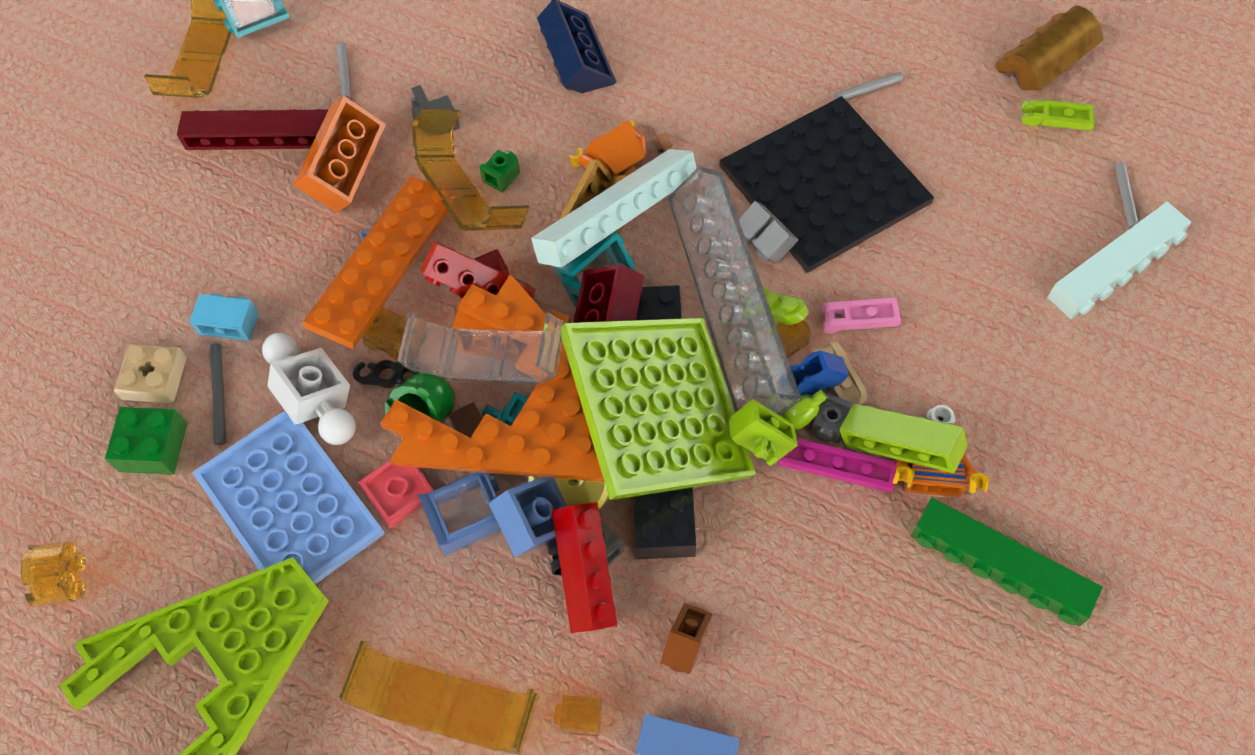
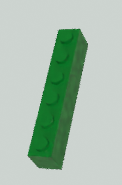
(1007, 563)

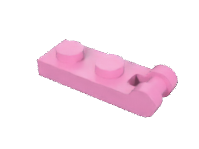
(860, 314)

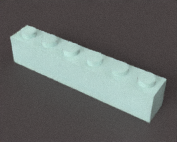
(1119, 261)

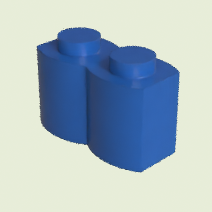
(819, 372)

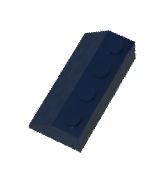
(575, 48)

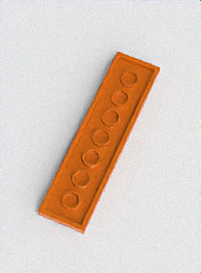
(378, 264)

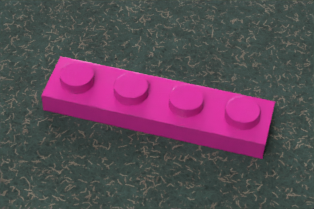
(841, 465)

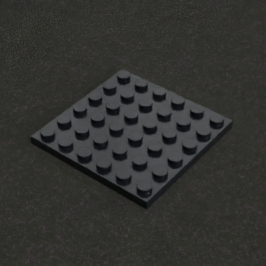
(827, 181)

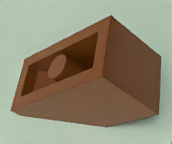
(686, 638)

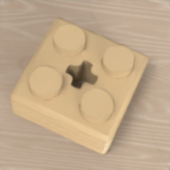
(150, 373)

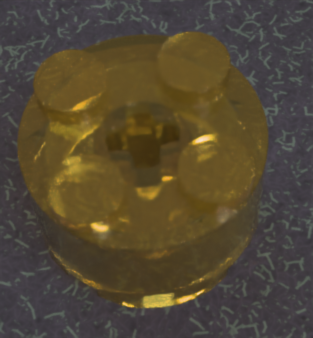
(53, 573)

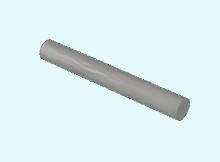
(343, 70)
(869, 86)
(1126, 194)

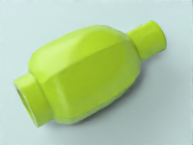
(805, 410)

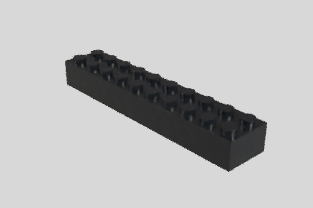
(664, 518)

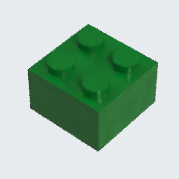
(146, 440)

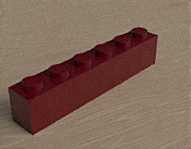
(249, 129)

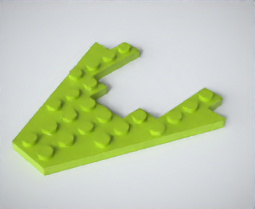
(240, 628)

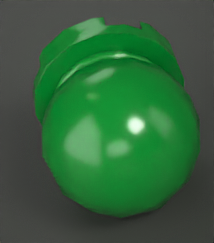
(426, 394)

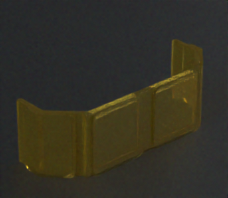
(199, 55)
(436, 160)
(438, 701)

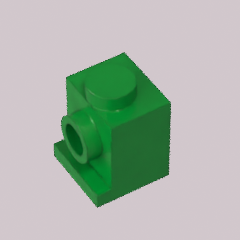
(500, 170)

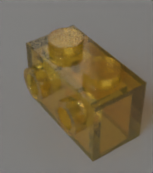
(386, 333)

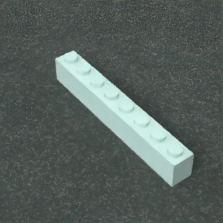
(613, 208)

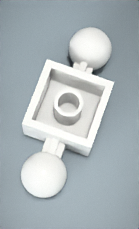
(309, 387)

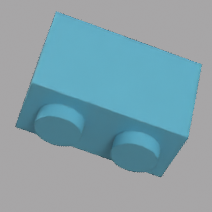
(224, 317)

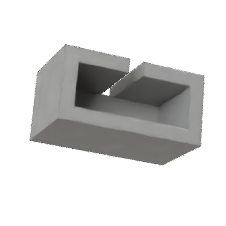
(766, 233)

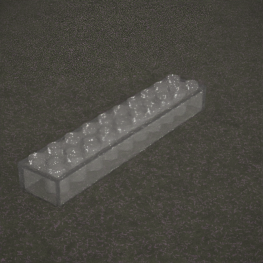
(732, 294)

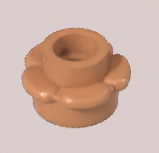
(662, 140)

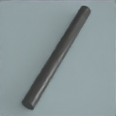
(217, 394)

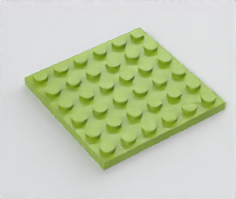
(655, 405)

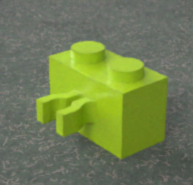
(762, 432)

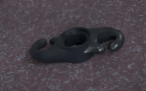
(373, 377)

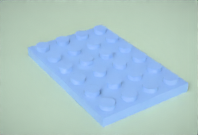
(288, 500)

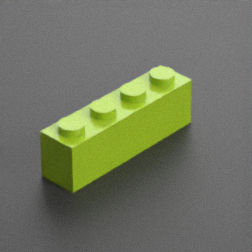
(904, 437)

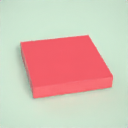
(395, 491)

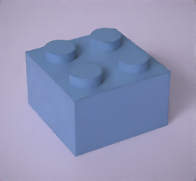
(527, 514)

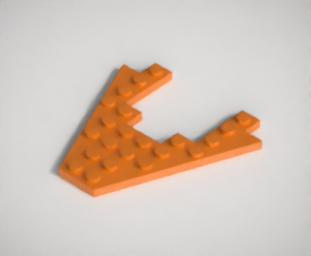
(547, 435)

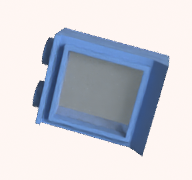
(461, 511)

